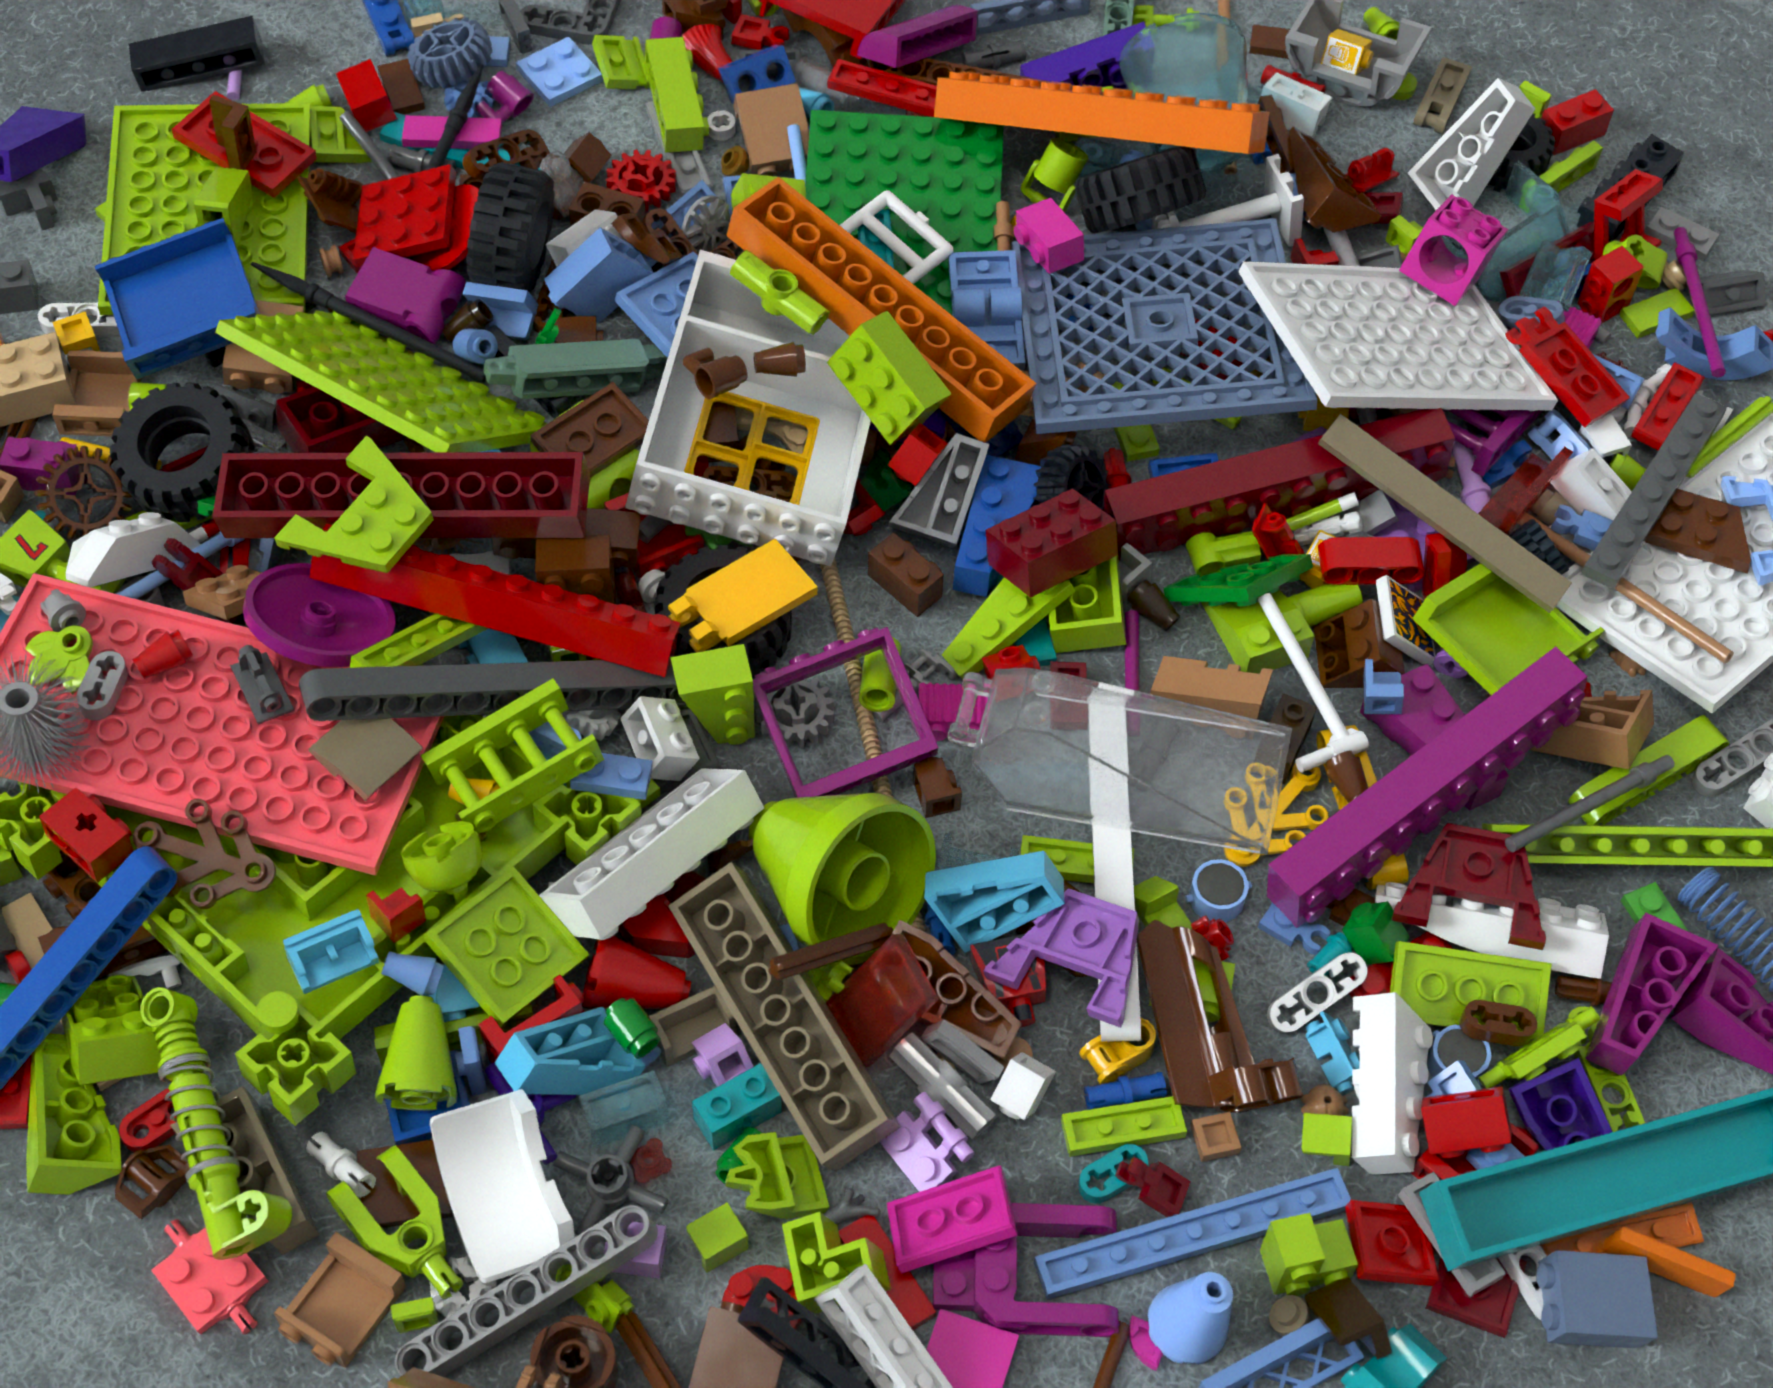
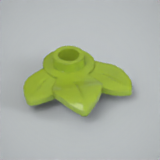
(54, 646)

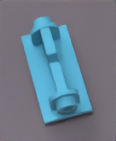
(1331, 1039)

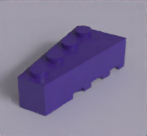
(1086, 63)

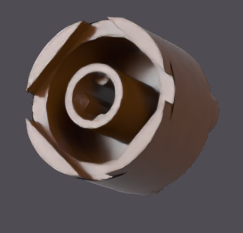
(574, 1340)

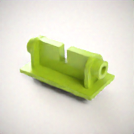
(601, 1303)

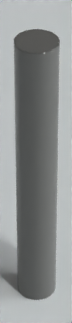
(368, 145)

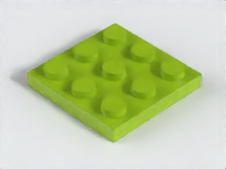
(505, 946)

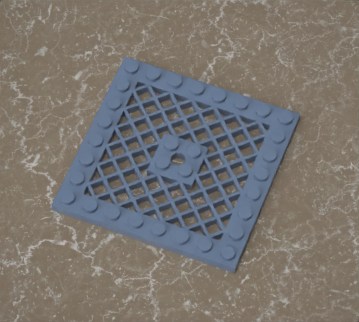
(1064, 408)

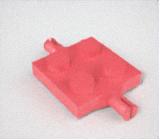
(208, 1287)

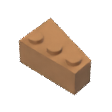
(1606, 731)

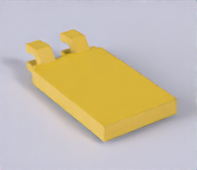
(743, 596)

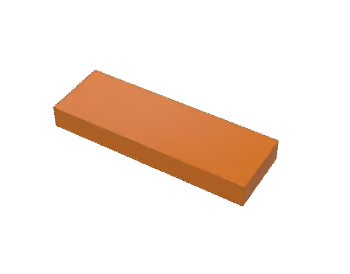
(1671, 1262)

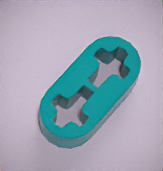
(1107, 1166)

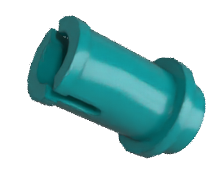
(1335, 946)

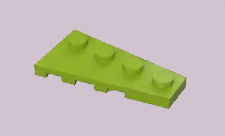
(1001, 622)

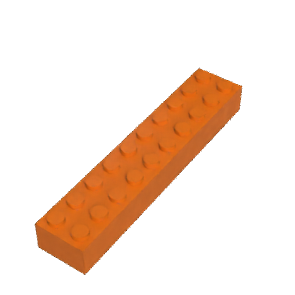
(1103, 114)
(859, 285)

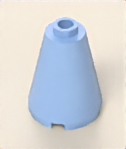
(1191, 1318)

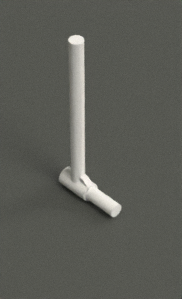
(1342, 738)

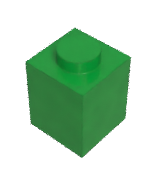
(1374, 932)

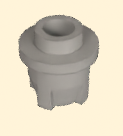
(62, 611)

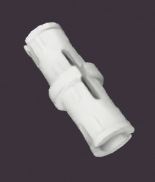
(341, 1164)

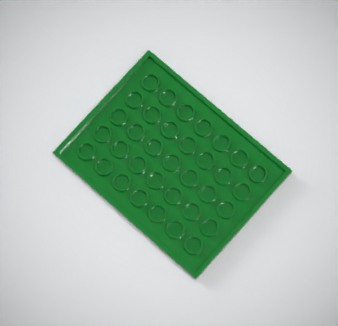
(927, 162)

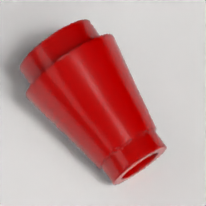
(163, 654)

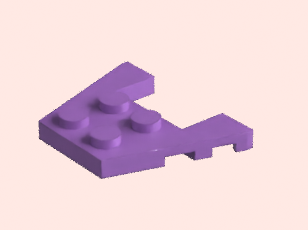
(1084, 937)

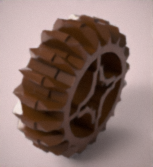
(83, 476)

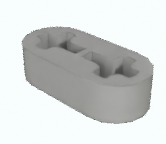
(108, 687)

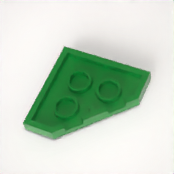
(1239, 582)

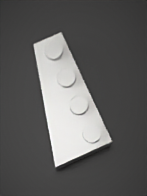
(1474, 146)

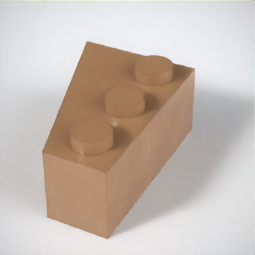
(1212, 687)

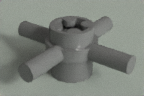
(606, 1167)

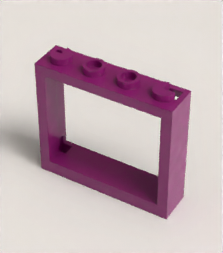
(834, 655)

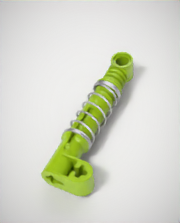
(212, 1168)

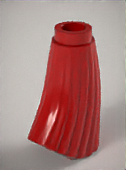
(707, 48)

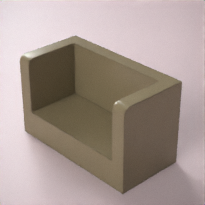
(689, 1021)

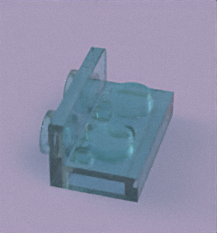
(1556, 273)

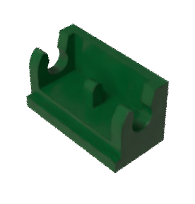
(882, 481)

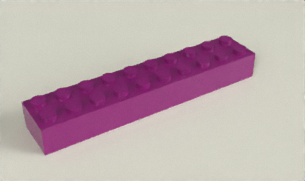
(1426, 788)

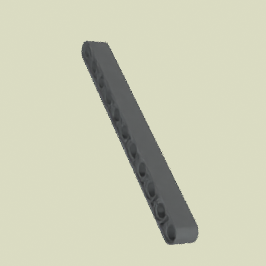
(473, 688)

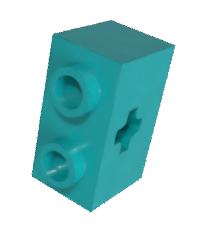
(736, 1105)

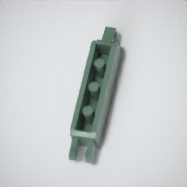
(575, 367)

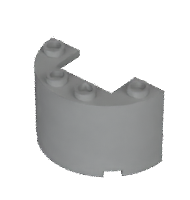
(1388, 66)

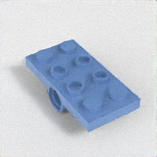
(989, 299)

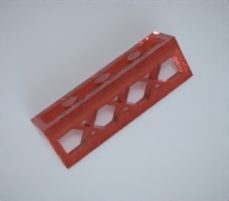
(1522, 491)

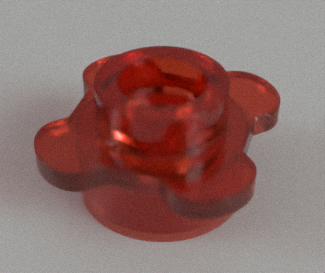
(660, 1164)

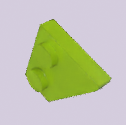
(332, 138)

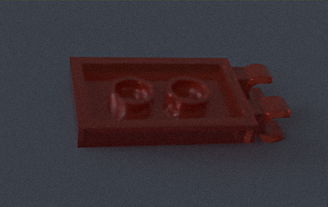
(882, 999)

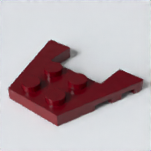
(1476, 868)

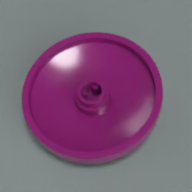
(314, 618)

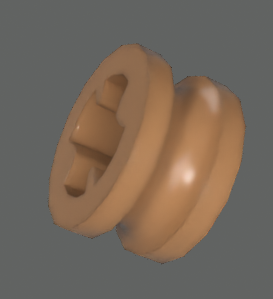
(331, 261)

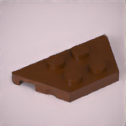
(1703, 531)

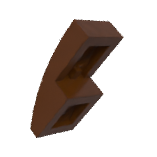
(654, 245)

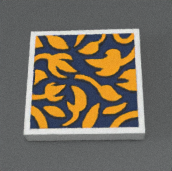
(1399, 629)

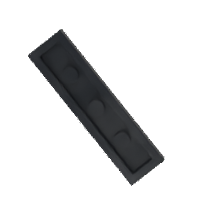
(792, 1345)

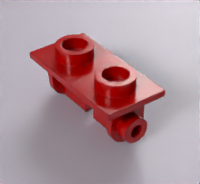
(1372, 170)
(1274, 534)

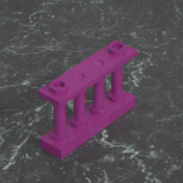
(1501, 434)

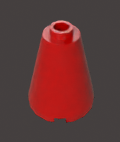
(630, 973)

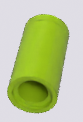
(1326, 601)
(877, 685)

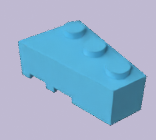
(993, 895)
(567, 1057)

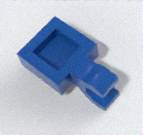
(1507, 464)

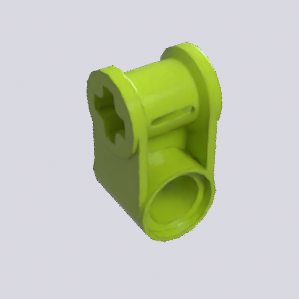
(1648, 255)

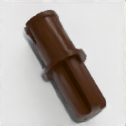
(1580, 989)

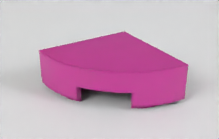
(1142, 1344)

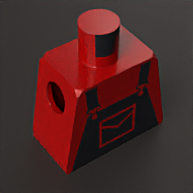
(1031, 989)

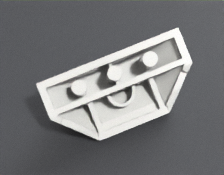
(123, 549)

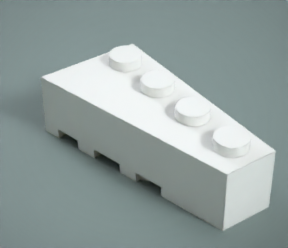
(1389, 1083)

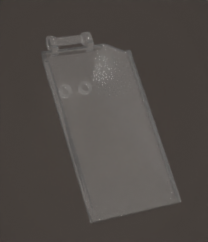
(1124, 758)

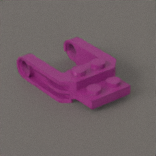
(987, 1276)

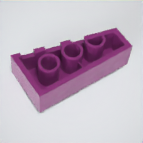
(1426, 714)
(1647, 985)

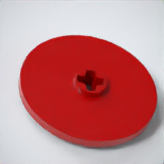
(446, 258)

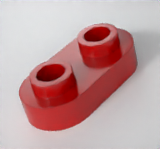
(152, 1116)

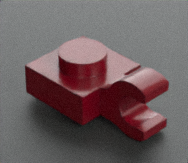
(1161, 1186)

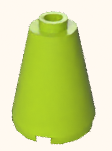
(418, 1059)

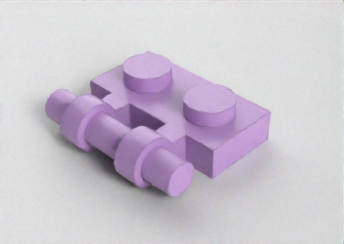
(916, 1151)

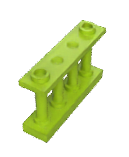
(499, 730)

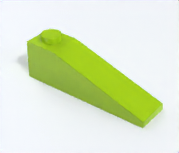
(67, 1126)

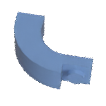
(1742, 353)

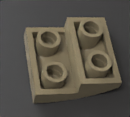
(365, 752)

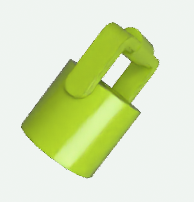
(1057, 170)

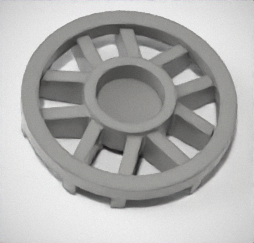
(706, 224)

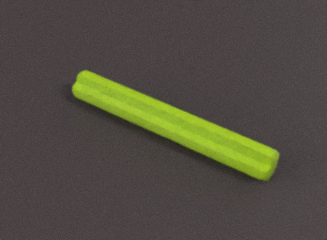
(1732, 433)

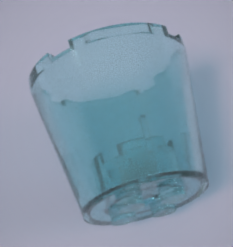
(1193, 58)

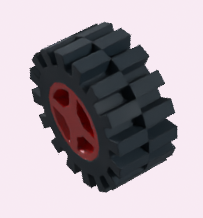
(1538, 543)

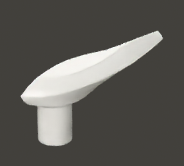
(164, 965)

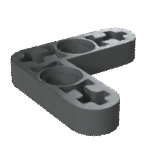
(580, 22)

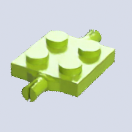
(1530, 1059)

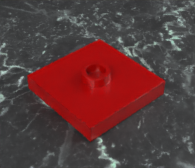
(1390, 1244)

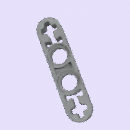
(1743, 748)

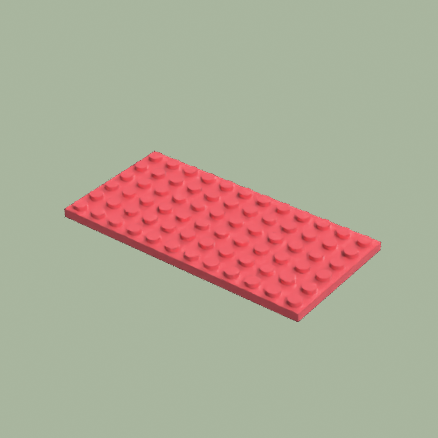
(197, 738)

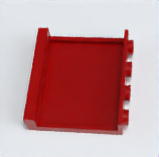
(847, 17)

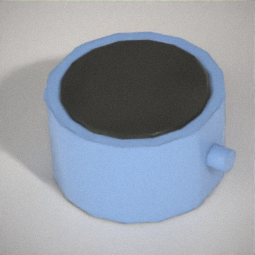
(1218, 890)
(1454, 1045)

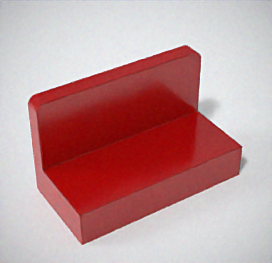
(1442, 563)

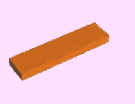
(1673, 1226)

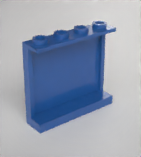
(174, 296)

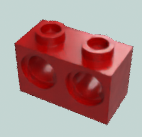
(1610, 284)

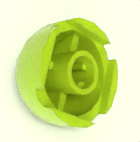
(444, 859)

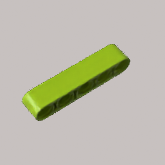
(1687, 747)

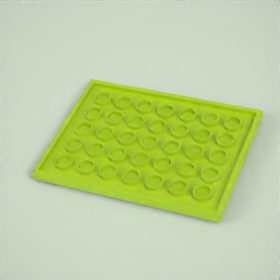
(159, 178)
(385, 380)

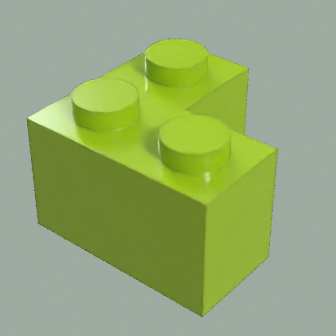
(1306, 1254)
(822, 1262)

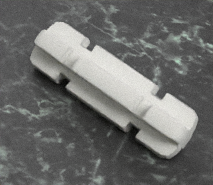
(1335, 526)

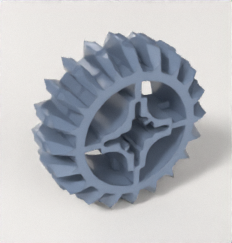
(449, 52)

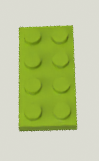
(1444, 980)

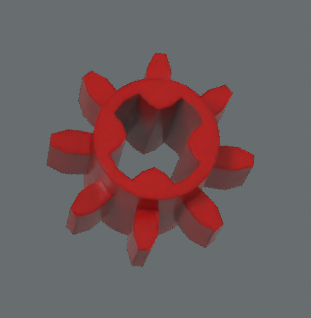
(1216, 933)

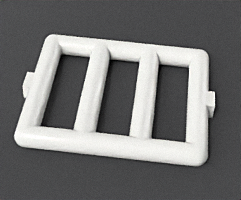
(917, 221)

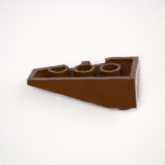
(1326, 189)

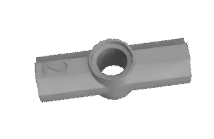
(943, 1085)

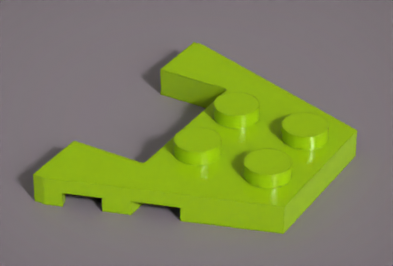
(375, 526)

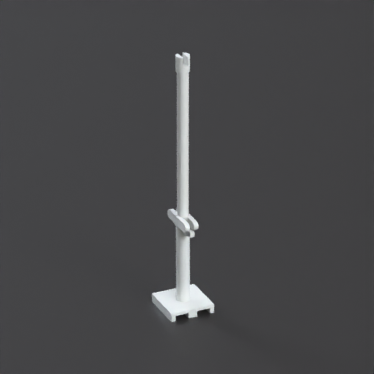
(1277, 202)

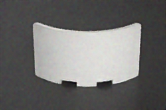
(498, 1184)

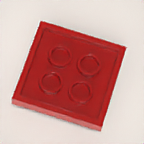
(406, 214)

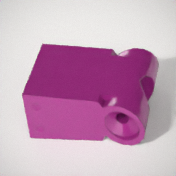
(406, 293)

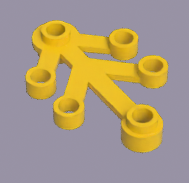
(1297, 784)

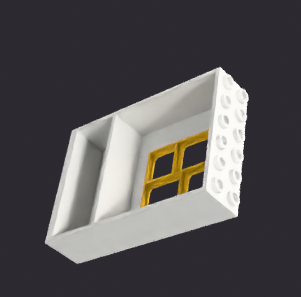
(732, 322)

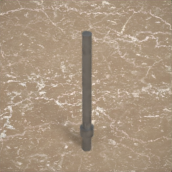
(1639, 776)

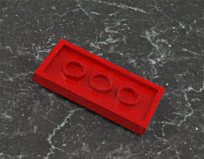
(277, 157)

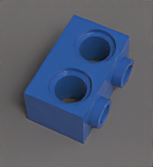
(755, 68)

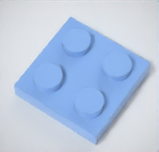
(559, 71)

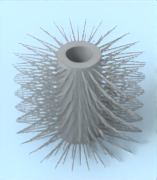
(26, 723)

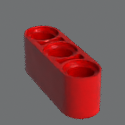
(1370, 558)

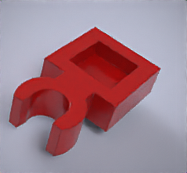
(756, 32)

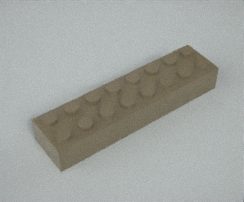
(784, 1019)

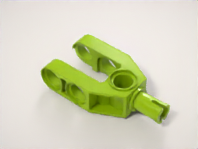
(393, 1248)

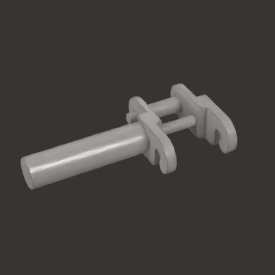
(936, 663)

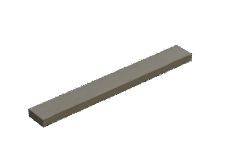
(1445, 513)

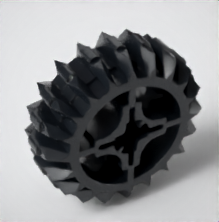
(1069, 469)

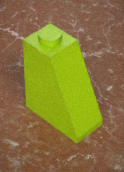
(226, 197)

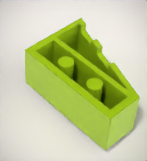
(718, 691)

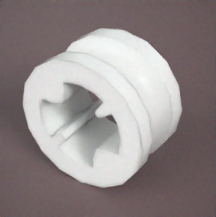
(724, 132)

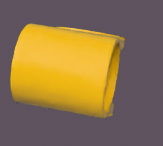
(1116, 1058)

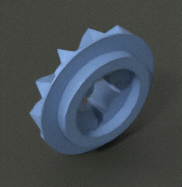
(482, 94)

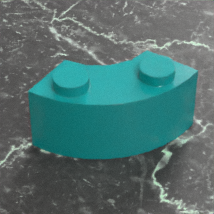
(1409, 1365)

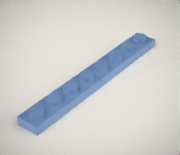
(1188, 1233)

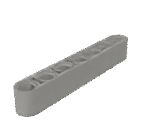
(548, 1293)

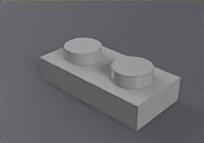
(1666, 222)

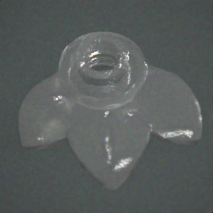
(565, 178)

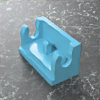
(330, 951)

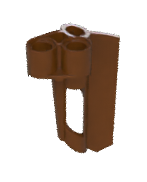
(1204, 1062)

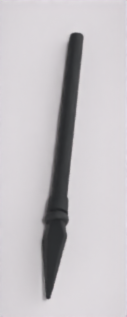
(456, 120)
(326, 299)

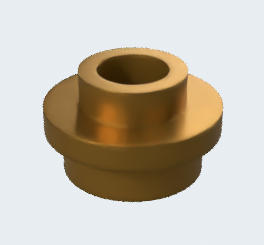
(735, 161)

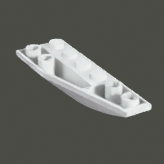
(1574, 936)

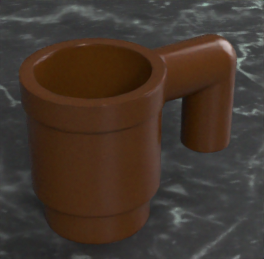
(717, 375)

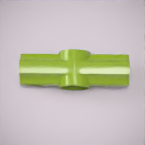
(779, 292)

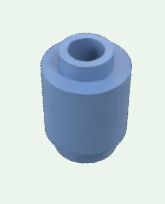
(475, 345)

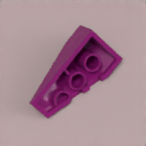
(1728, 1012)

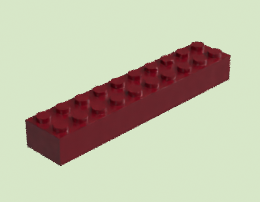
(1287, 477)
(463, 490)

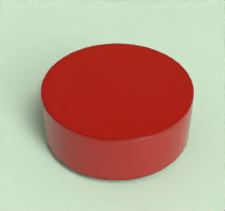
(17, 965)

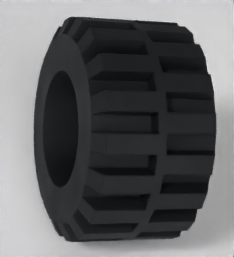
(1532, 148)

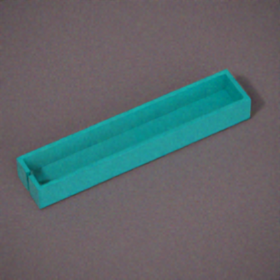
(1601, 1180)

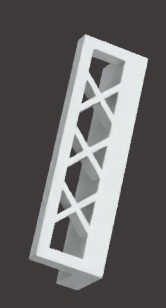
(889, 1338)

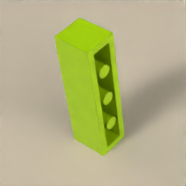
(675, 95)

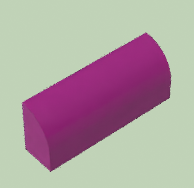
(920, 36)

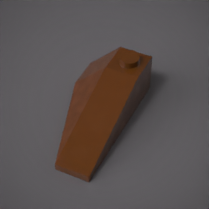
(961, 997)

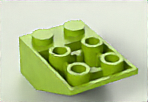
(108, 1033)

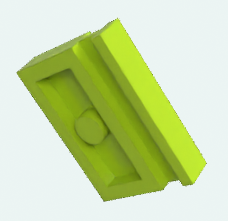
(620, 62)

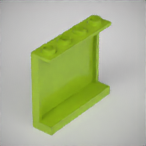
(1497, 628)

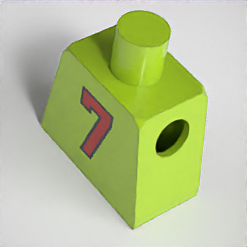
(31, 548)

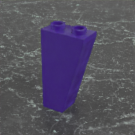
(38, 138)

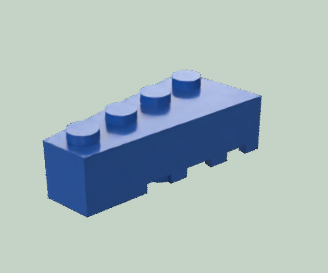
(1001, 492)

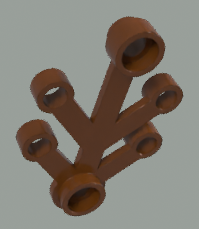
(212, 856)

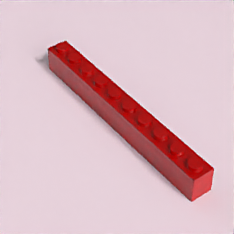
(514, 607)

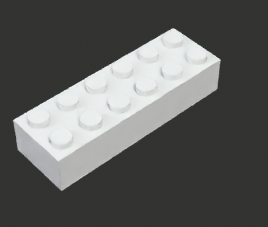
(653, 852)

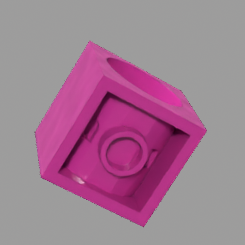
(1436, 266)

